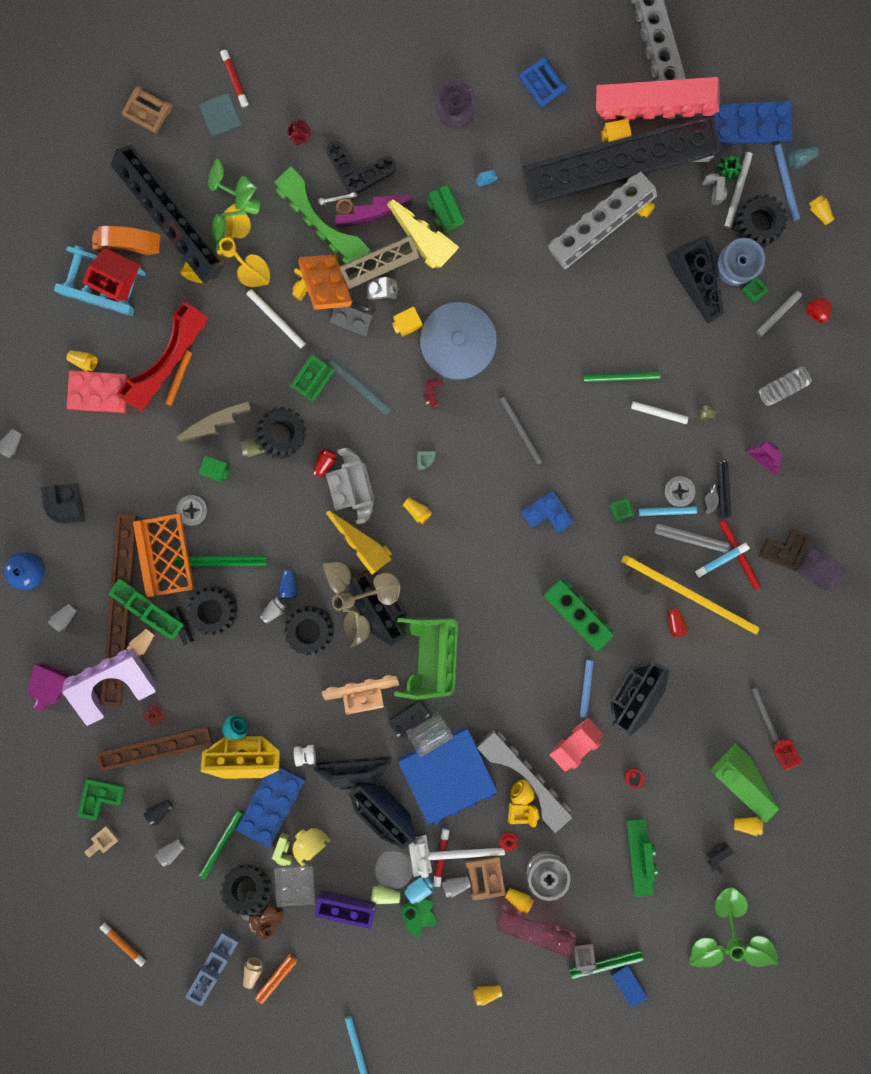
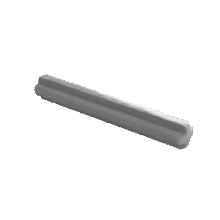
(692, 538)

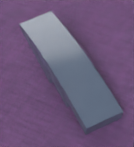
(212, 967)

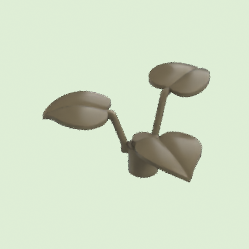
(356, 626)

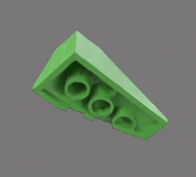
(744, 780)

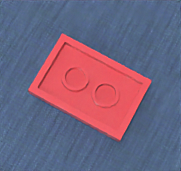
(95, 391)

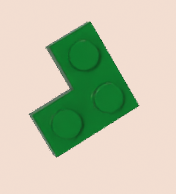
(95, 793)

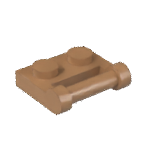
(143, 114)
(492, 878)

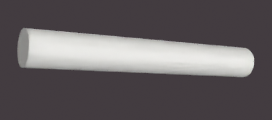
(659, 412)

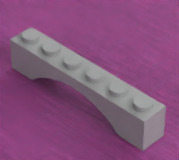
(497, 751)

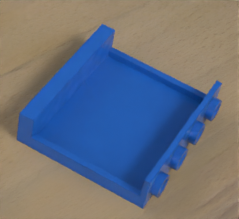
(448, 777)

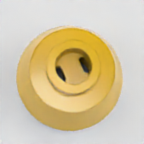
(522, 792)

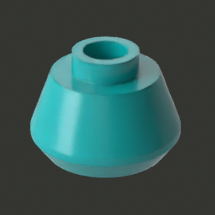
(234, 728)

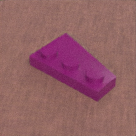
(766, 455)

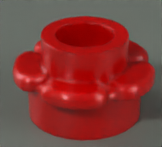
(508, 836)

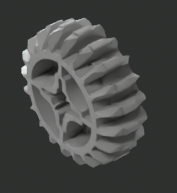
(785, 386)

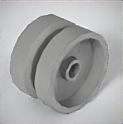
(548, 887)

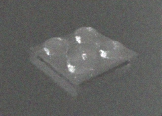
(295, 885)

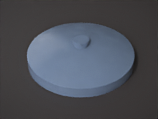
(458, 340)

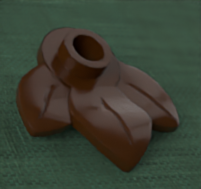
(266, 923)

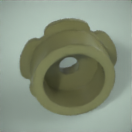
(707, 413)

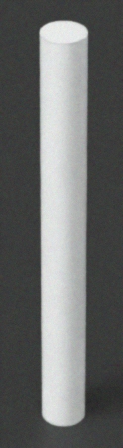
(738, 190)
(276, 318)
(466, 853)

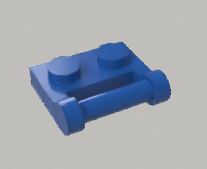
(539, 86)

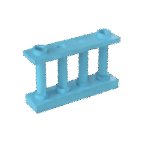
(86, 294)

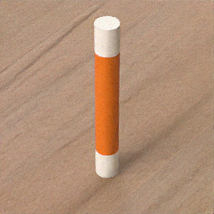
(123, 944)

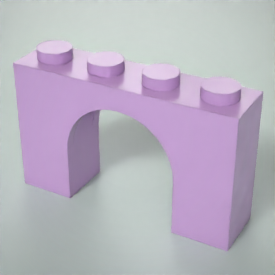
(124, 666)

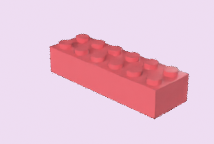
(658, 99)

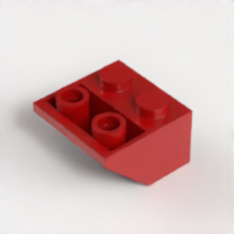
(111, 274)

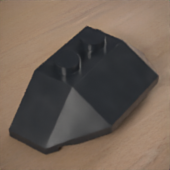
(380, 616)
(638, 696)
(353, 771)
(383, 814)

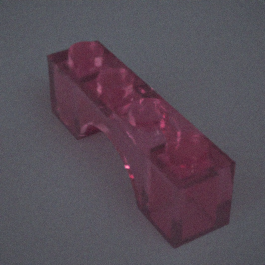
(550, 938)

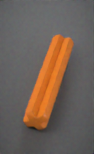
(275, 979)

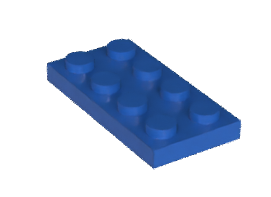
(754, 123)
(270, 806)

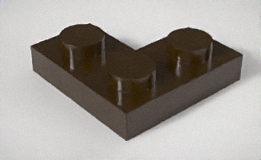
(788, 554)

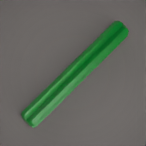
(610, 963)

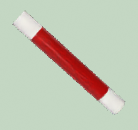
(234, 78)
(440, 862)

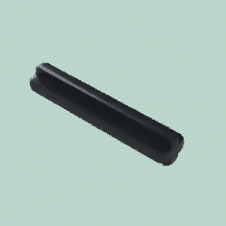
(724, 489)

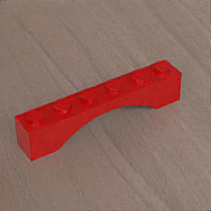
(140, 388)

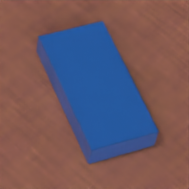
(629, 985)

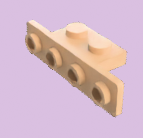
(361, 696)

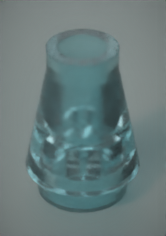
(801, 157)

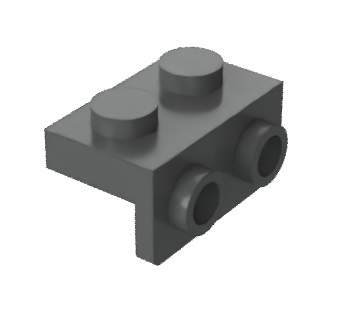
(354, 317)

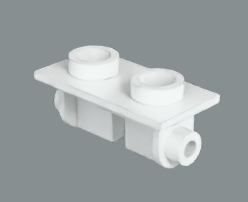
(419, 857)

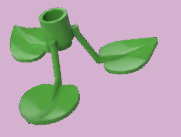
(243, 201)
(757, 953)

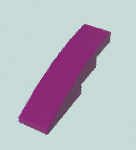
(370, 213)

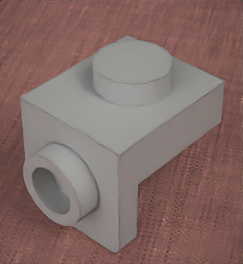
(719, 190)
(382, 288)
(585, 958)

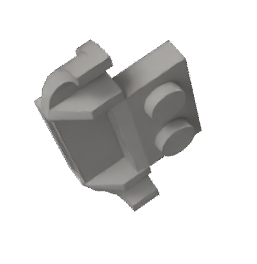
(352, 486)

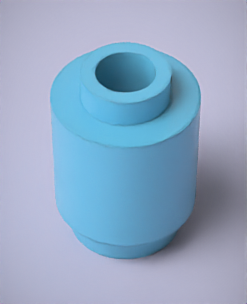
(419, 890)

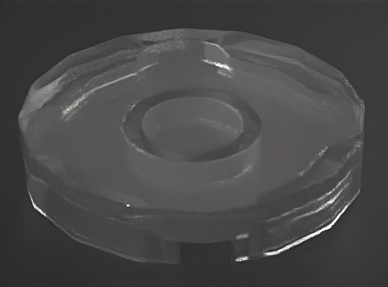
(393, 869)

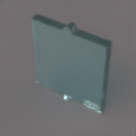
(219, 115)

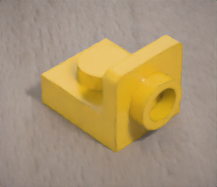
(299, 288)

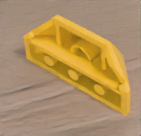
(241, 758)

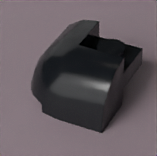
(63, 503)

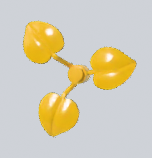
(254, 270)

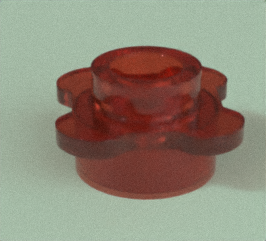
(159, 716)

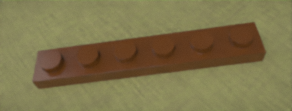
(154, 748)

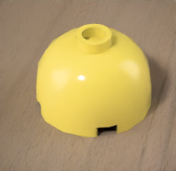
(309, 844)

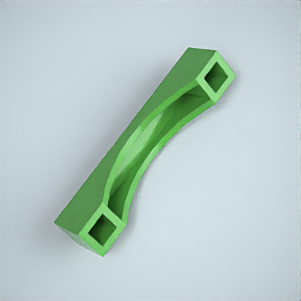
(294, 188)

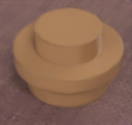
(345, 206)

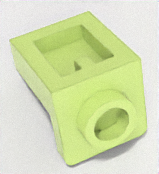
(282, 846)

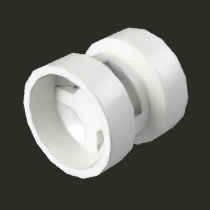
(304, 755)

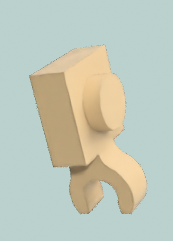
(102, 840)

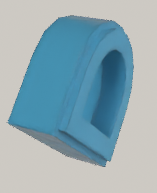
(486, 178)

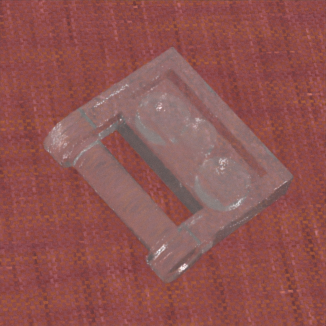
(430, 738)

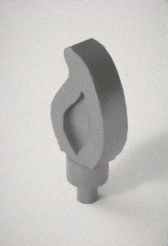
(711, 499)

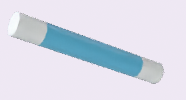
(721, 560)

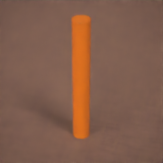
(178, 378)

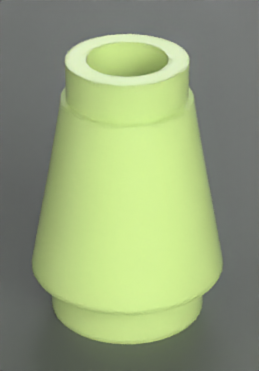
(384, 895)

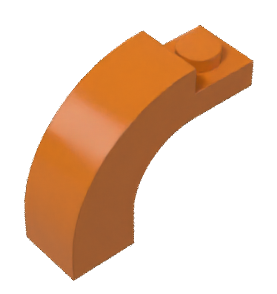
(126, 239)

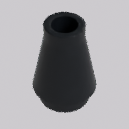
(156, 813)

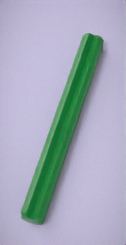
(223, 561)

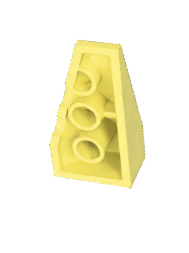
(431, 245)

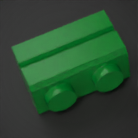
(445, 209)

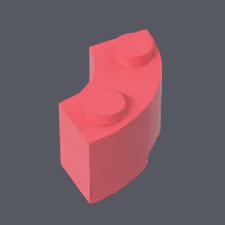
(576, 746)

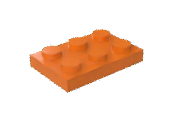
(324, 281)

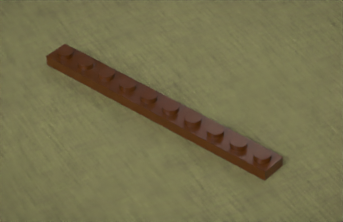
(118, 615)

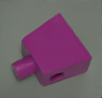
(46, 685)

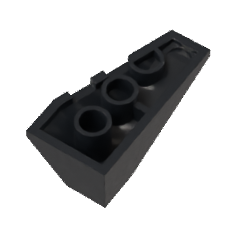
(696, 272)

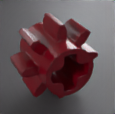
(298, 131)

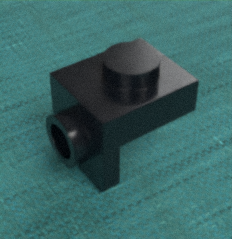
(718, 854)

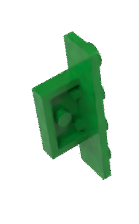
(641, 857)

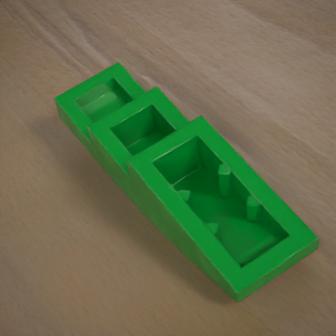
(146, 609)

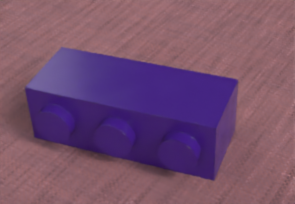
(345, 909)

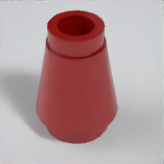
(324, 461)
(677, 624)

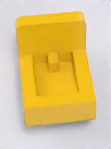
(523, 814)

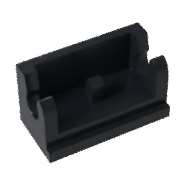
(409, 718)

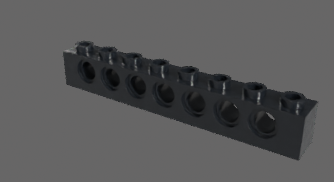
(167, 213)

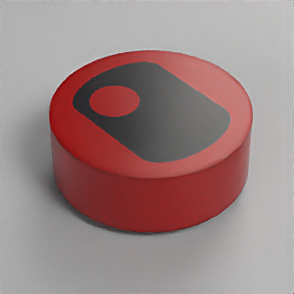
(634, 778)

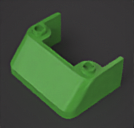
(435, 660)

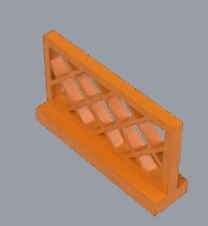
(148, 560)

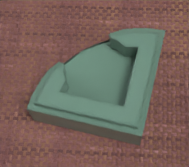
(425, 459)

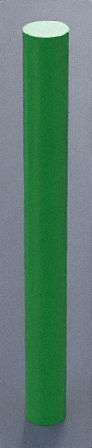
(621, 376)
(221, 844)

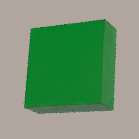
(754, 290)
(621, 509)

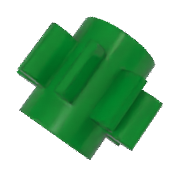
(734, 162)

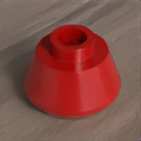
(819, 310)

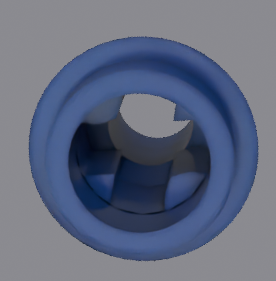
(288, 585)

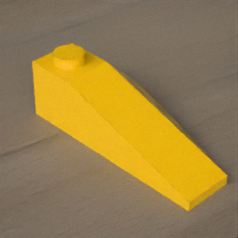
(368, 550)

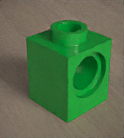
(214, 469)

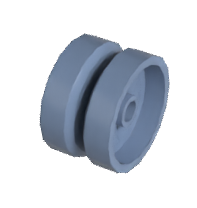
(740, 261)

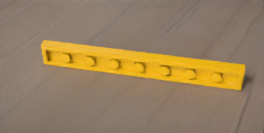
(690, 594)

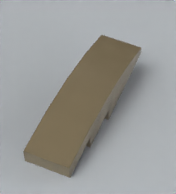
(209, 425)

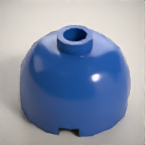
(24, 571)

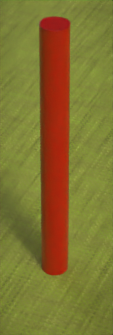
(742, 559)

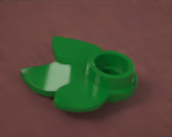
(420, 917)

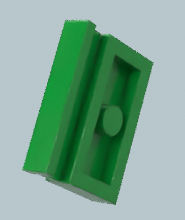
(312, 378)

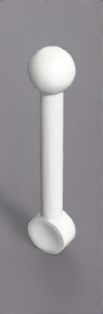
(322, 201)

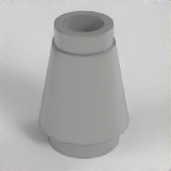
(9, 443)
(274, 609)
(62, 618)
(169, 852)
(455, 886)

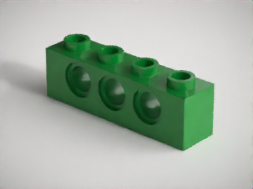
(596, 639)

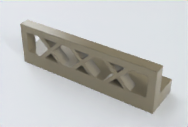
(380, 266)

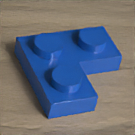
(550, 508)

